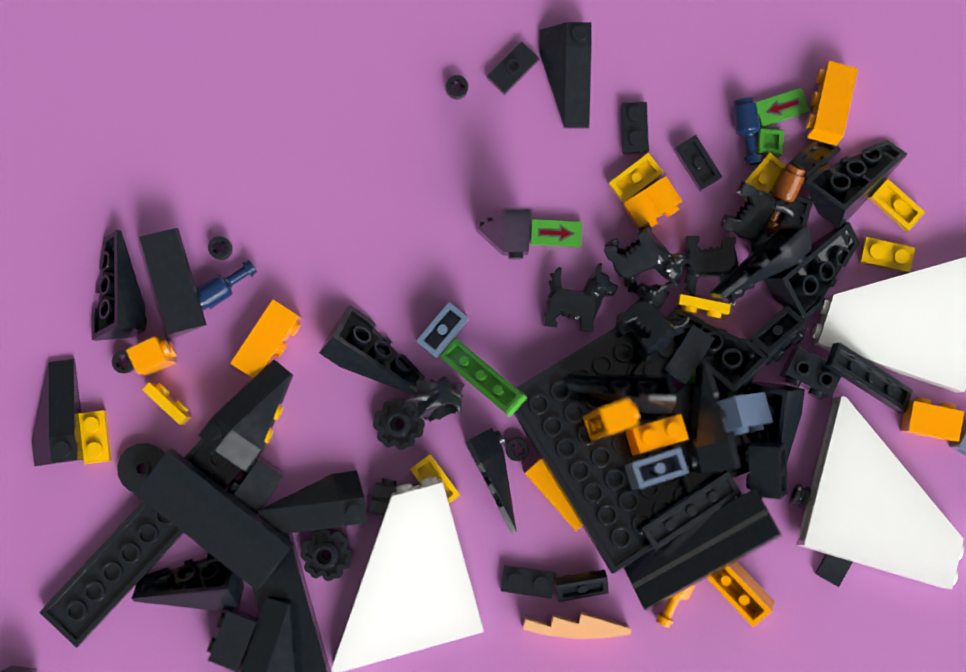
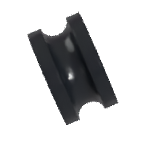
(450, 91)
(220, 256)
(117, 358)
(523, 445)
(800, 495)

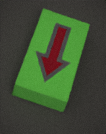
(782, 107)
(556, 233)

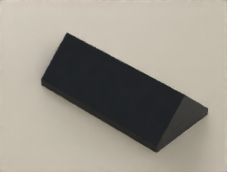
(171, 282)

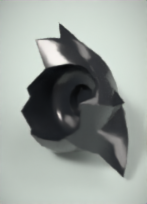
(437, 398)

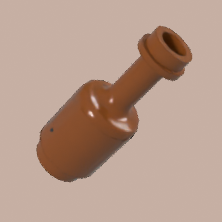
(786, 188)

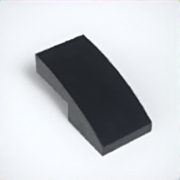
(688, 354)

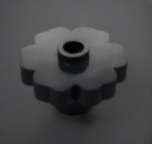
(385, 423)
(317, 564)

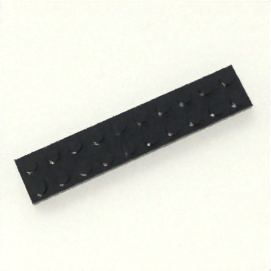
(125, 558)

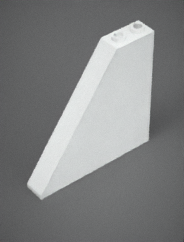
(905, 324)
(873, 509)
(413, 584)

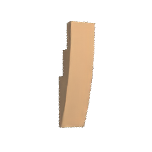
(585, 627)

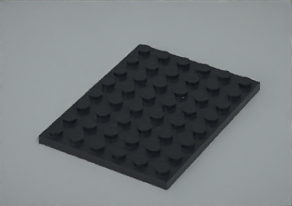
(594, 471)

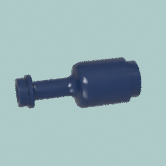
(746, 125)
(220, 288)

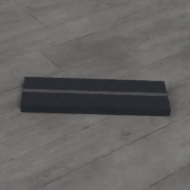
(703, 549)

